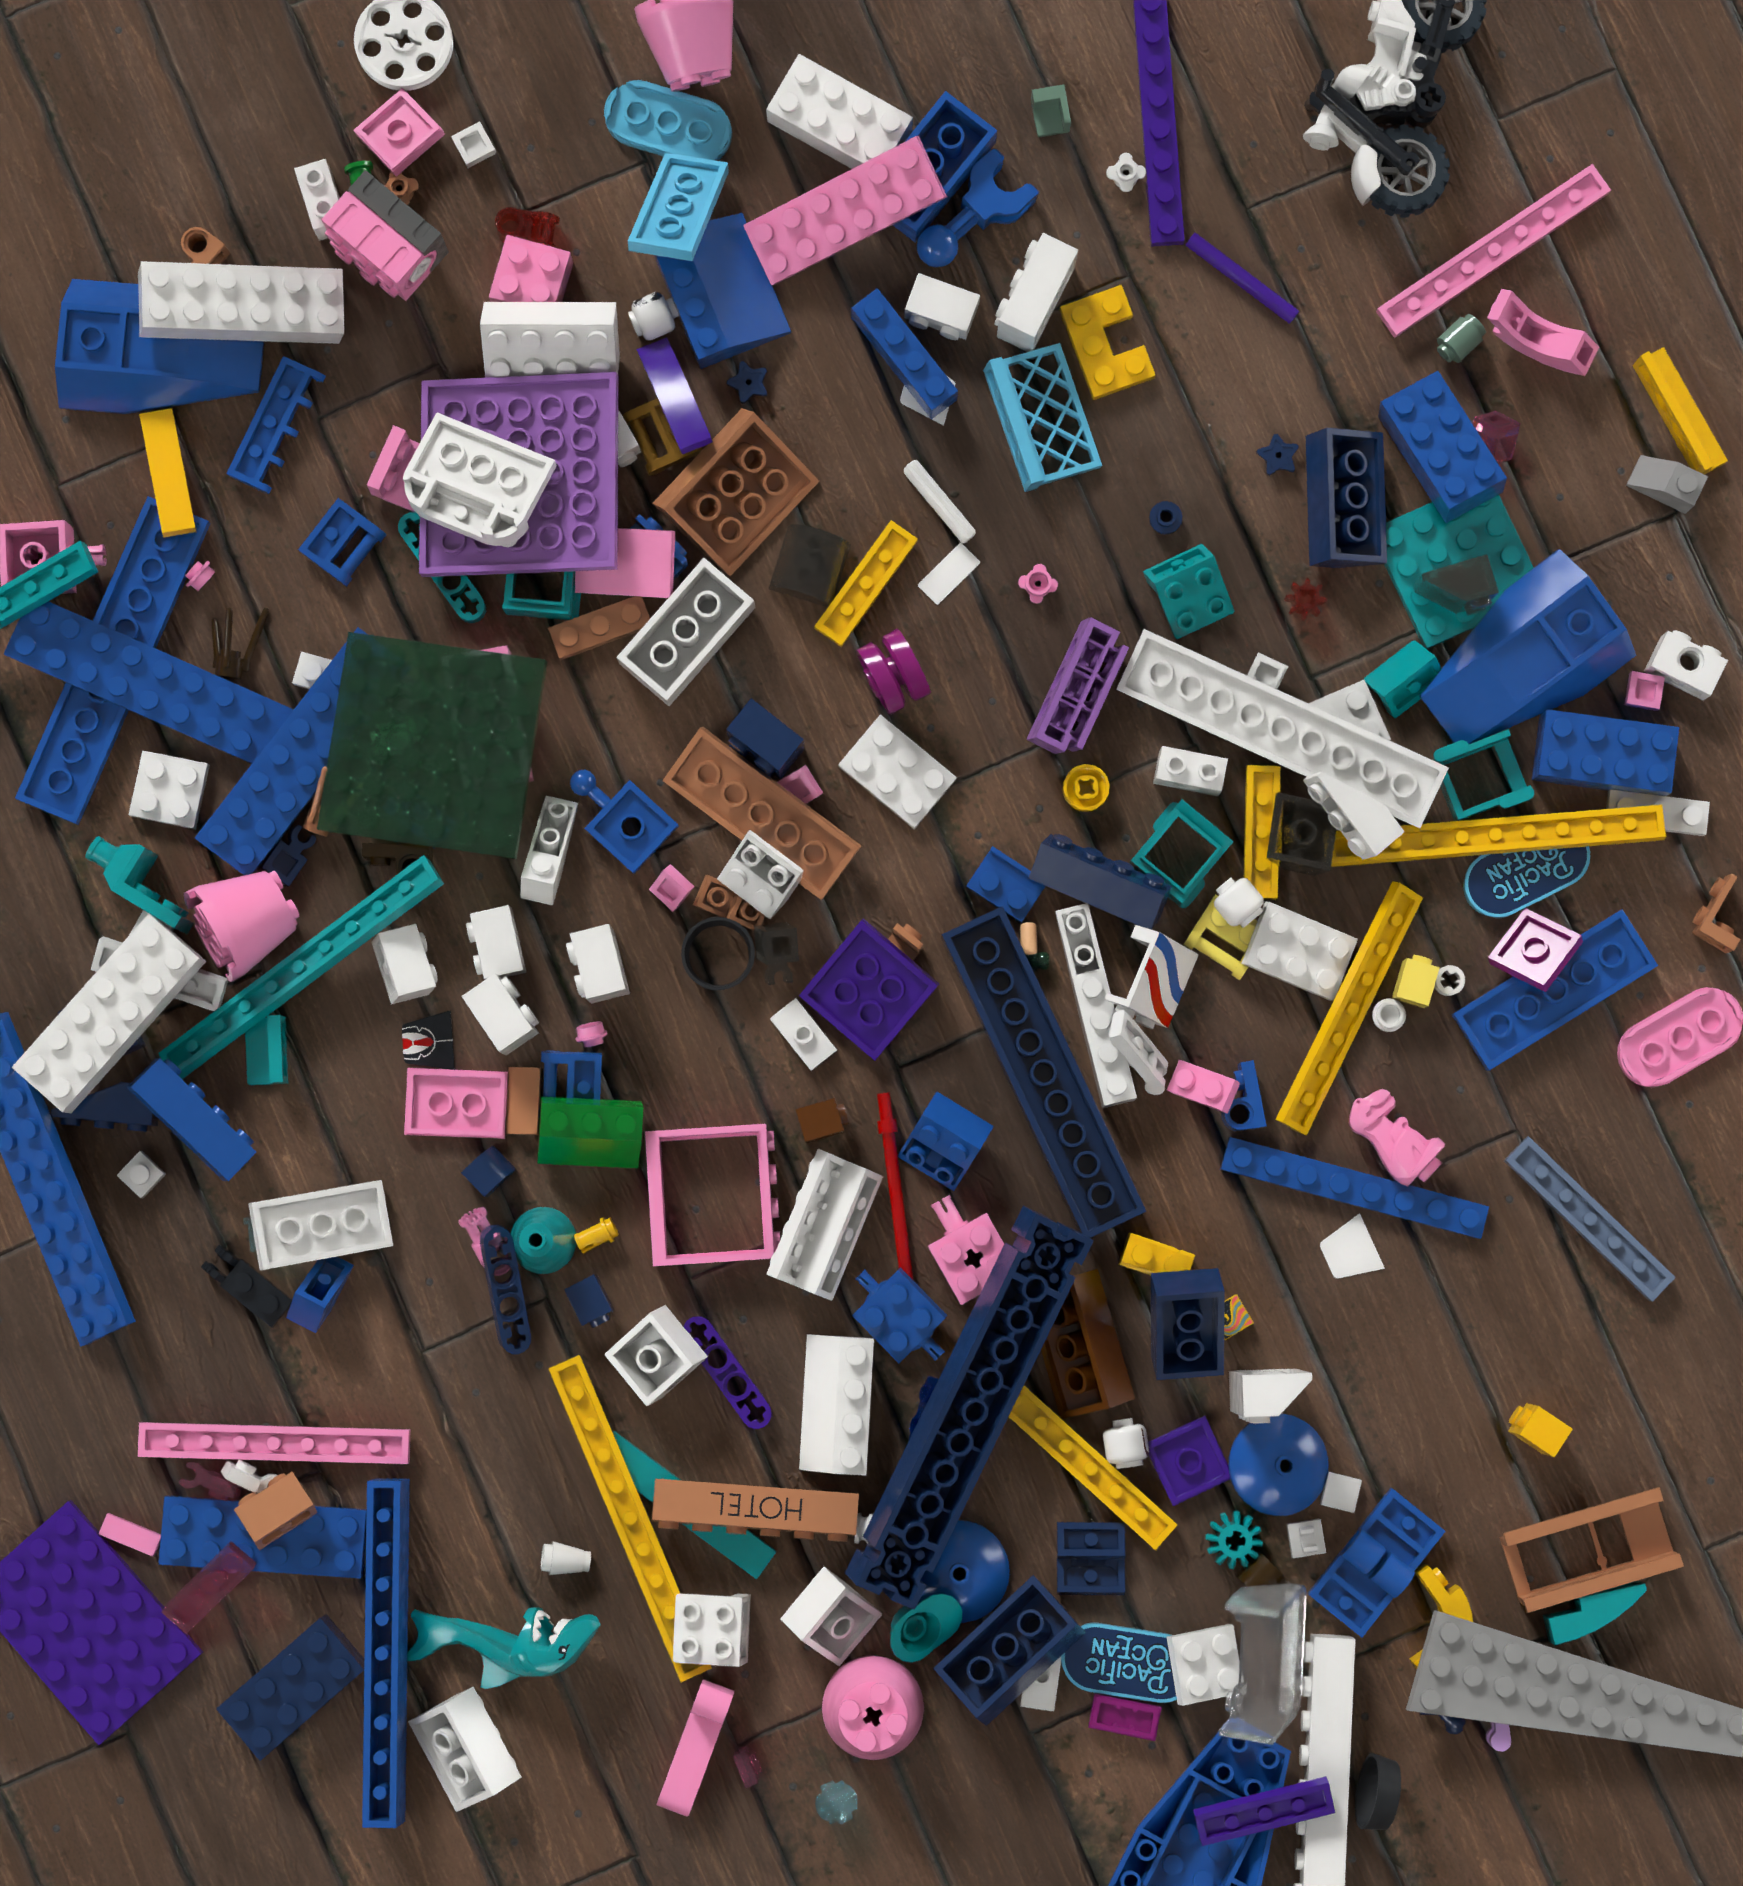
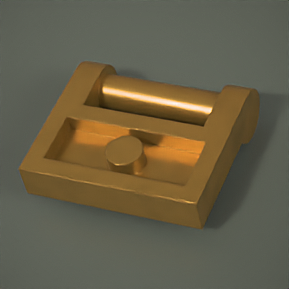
(654, 463)

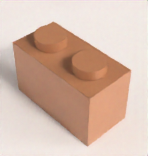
(275, 1509)

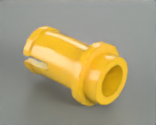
(596, 1235)

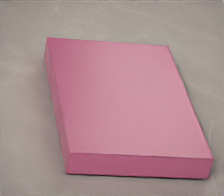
(642, 570)
(456, 1103)

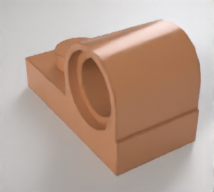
(214, 252)

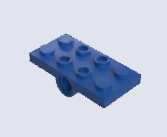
(1376, 1562)

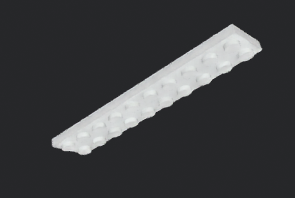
(1280, 726)

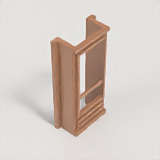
(1644, 1534)

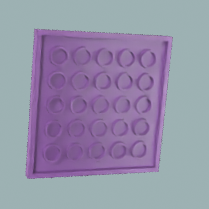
(558, 417)

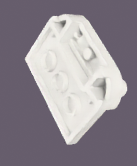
(475, 482)

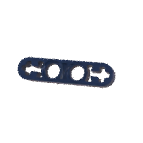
(505, 1289)

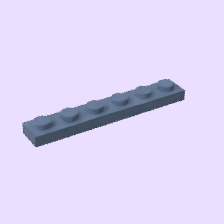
(1589, 1219)

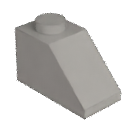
(1667, 482)

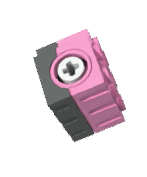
(383, 237)

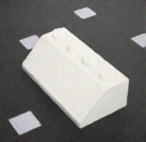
(1264, 1393)
(836, 1404)

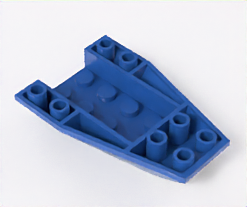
(114, 370)
(1530, 653)
(1167, 1841)

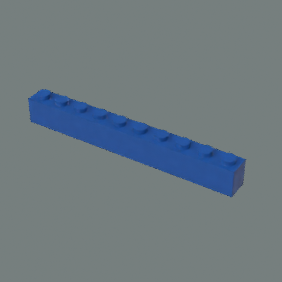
(386, 1653)

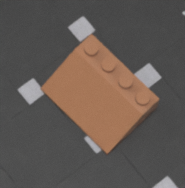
(736, 491)

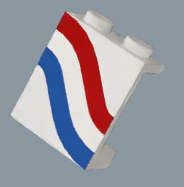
(1158, 980)

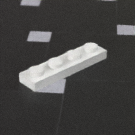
(202, 990)

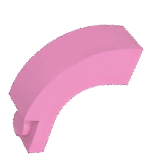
(1540, 339)

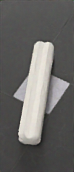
(939, 501)

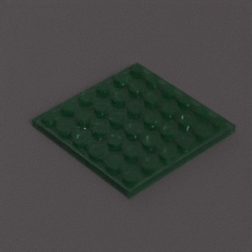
(432, 745)

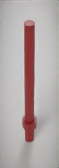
(887, 1127)

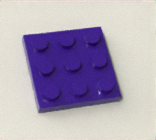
(869, 989)

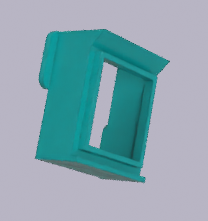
(563, 610)
(1461, 749)
(1204, 828)

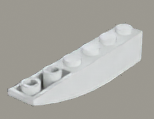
(1095, 1013)

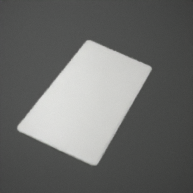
(949, 573)

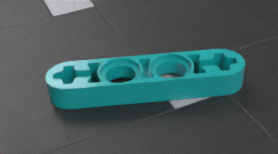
(458, 605)

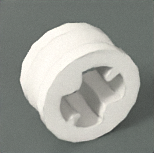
(1449, 970)
(862, 1523)

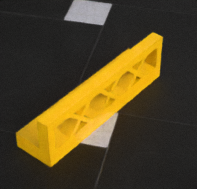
(1679, 411)

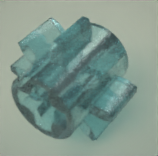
(836, 1802)

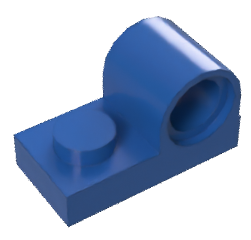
(1250, 1101)

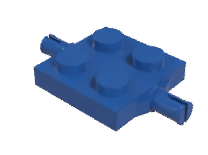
(899, 1315)

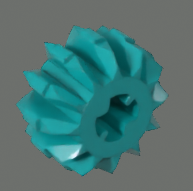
(1226, 1530)

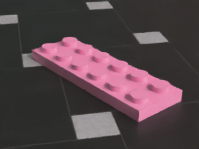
(845, 210)

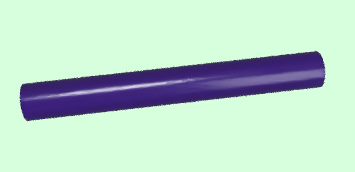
(1242, 278)

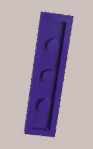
(1264, 1811)

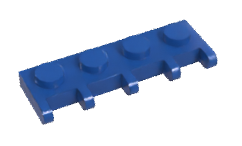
(272, 423)

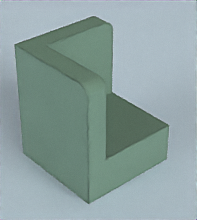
(1050, 110)

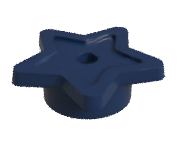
(747, 391)
(1272, 462)

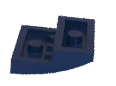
(1090, 1558)

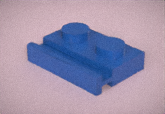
(1005, 884)

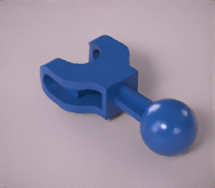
(981, 206)

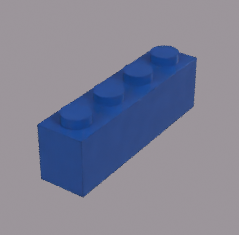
(904, 353)
(192, 1119)

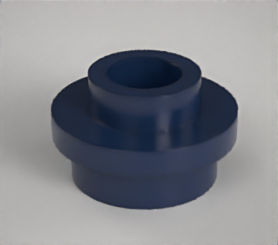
(1165, 527)

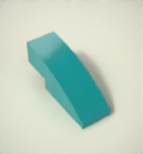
(1591, 1612)

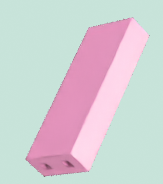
(130, 1534)

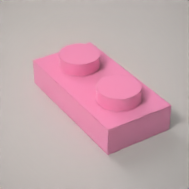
(1203, 1086)

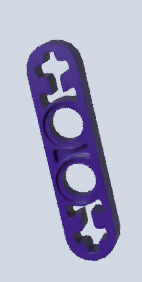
(731, 1368)

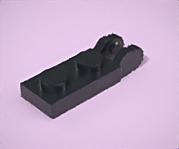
(250, 1287)

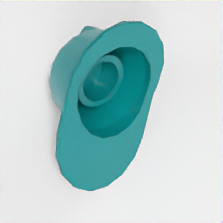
(922, 1630)

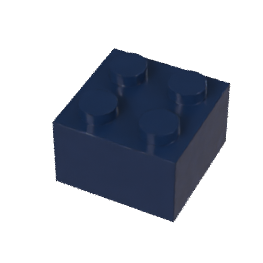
(764, 739)

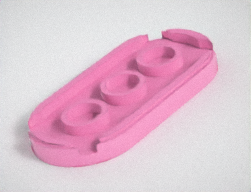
(1680, 1037)

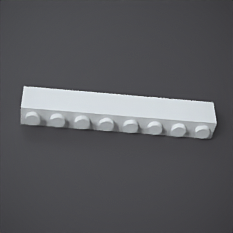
(1326, 1754)

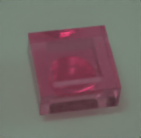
(748, 1766)

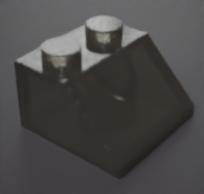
(1460, 586)
(1300, 836)

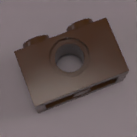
(822, 1120)

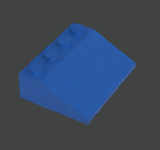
(724, 294)

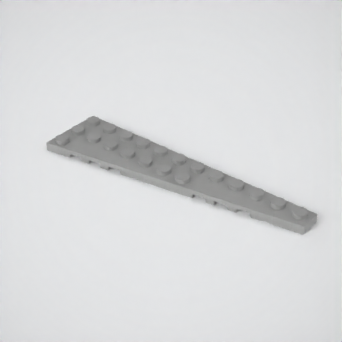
(1518, 1682)

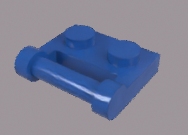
(334, 534)
(582, 1073)

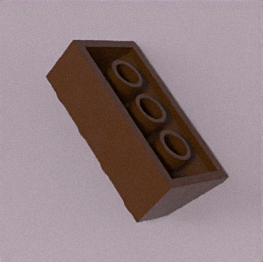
(1085, 1352)

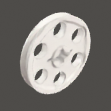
(409, 55)

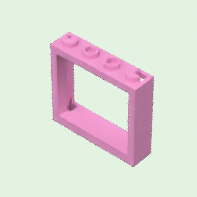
(657, 1203)

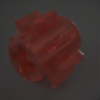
(1306, 608)

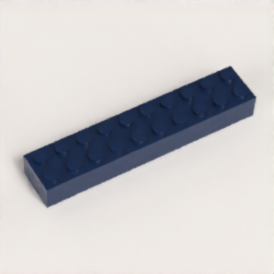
(1043, 1073)

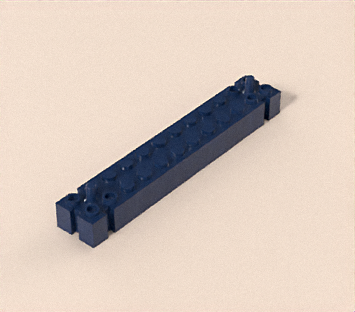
(968, 1408)

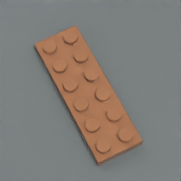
(748, 799)

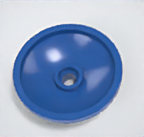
(1257, 1471)
(985, 1567)

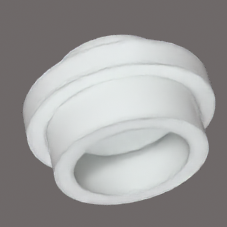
(1389, 1015)

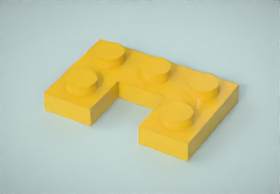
(1085, 325)

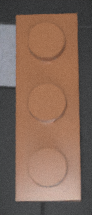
(599, 627)

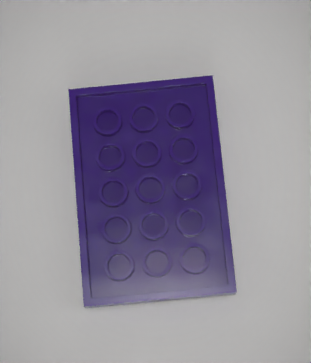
(88, 1623)

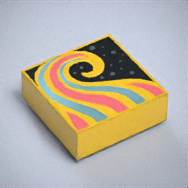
(1235, 1317)

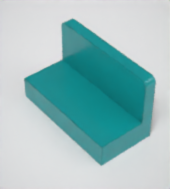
(1403, 677)
(267, 1052)

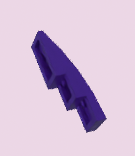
(674, 396)

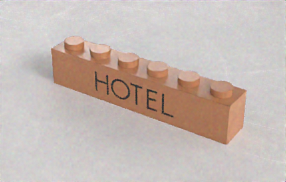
(755, 1508)

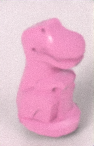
(1400, 1148)

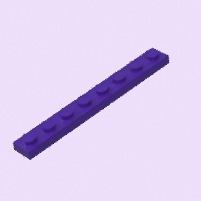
(1158, 122)

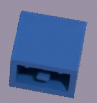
(945, 1141)

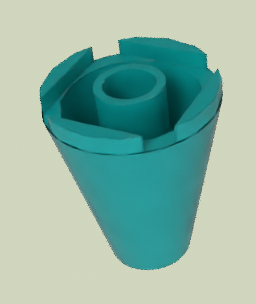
(557, 1240)

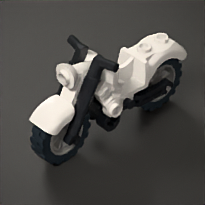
(1390, 92)

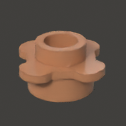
(408, 185)

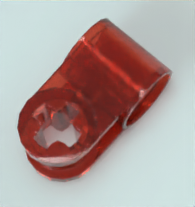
(530, 225)

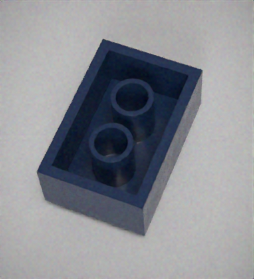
(1187, 1324)

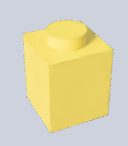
(1416, 981)

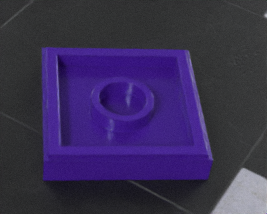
(1188, 1460)

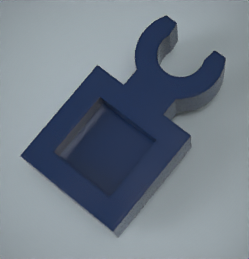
(286, 858)

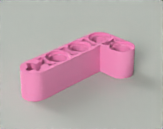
(695, 1748)

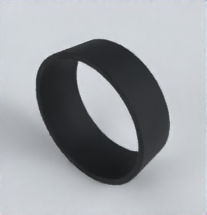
(699, 927)
(1377, 1793)

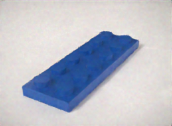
(1521, 1014)
(320, 1546)

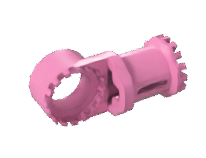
(479, 1218)

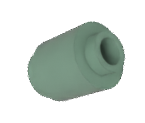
(1460, 338)

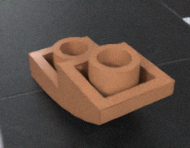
(723, 902)

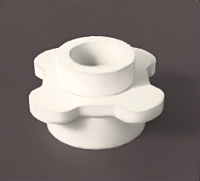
(1123, 181)

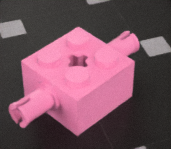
(24, 541)
(959, 1238)

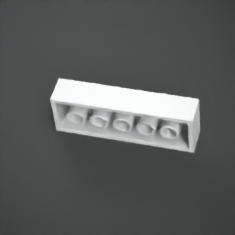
(240, 302)
(109, 1014)

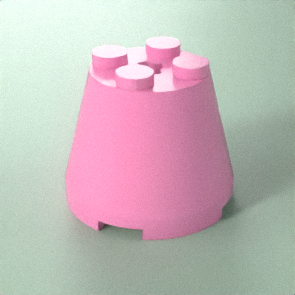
(689, 39)
(242, 919)
(874, 1684)

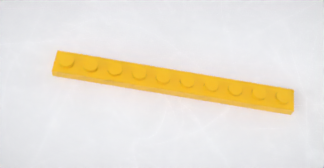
(1515, 835)
(621, 1501)

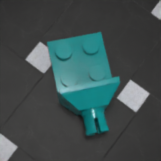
(125, 872)

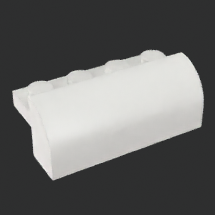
(824, 1224)

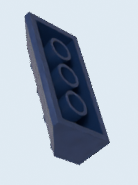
(1346, 498)

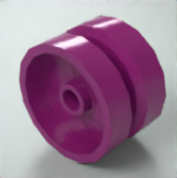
(889, 673)

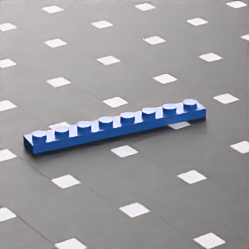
(1354, 1188)

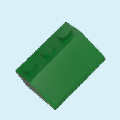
(590, 1132)

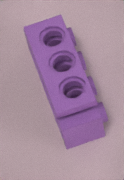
(1072, 684)

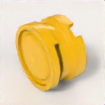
(1085, 787)

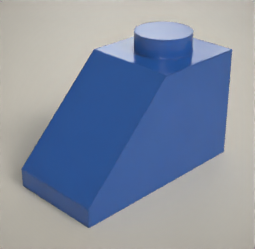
(319, 1292)

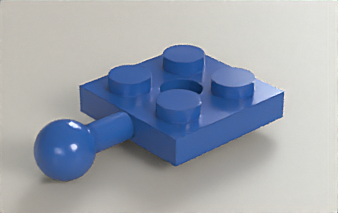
(626, 804)

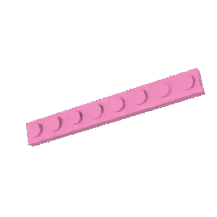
(1493, 250)
(274, 1443)

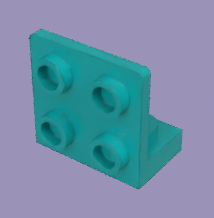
(1190, 590)

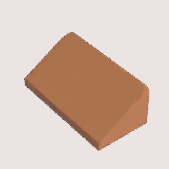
(523, 1100)

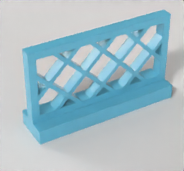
(1014, 417)

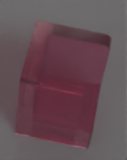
(1498, 434)

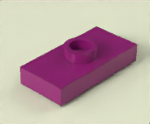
(1124, 1717)

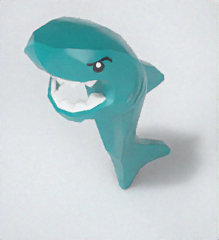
(504, 1654)

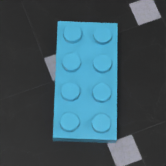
(678, 207)

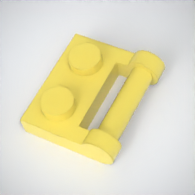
(1235, 936)

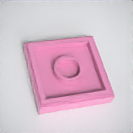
(399, 132)

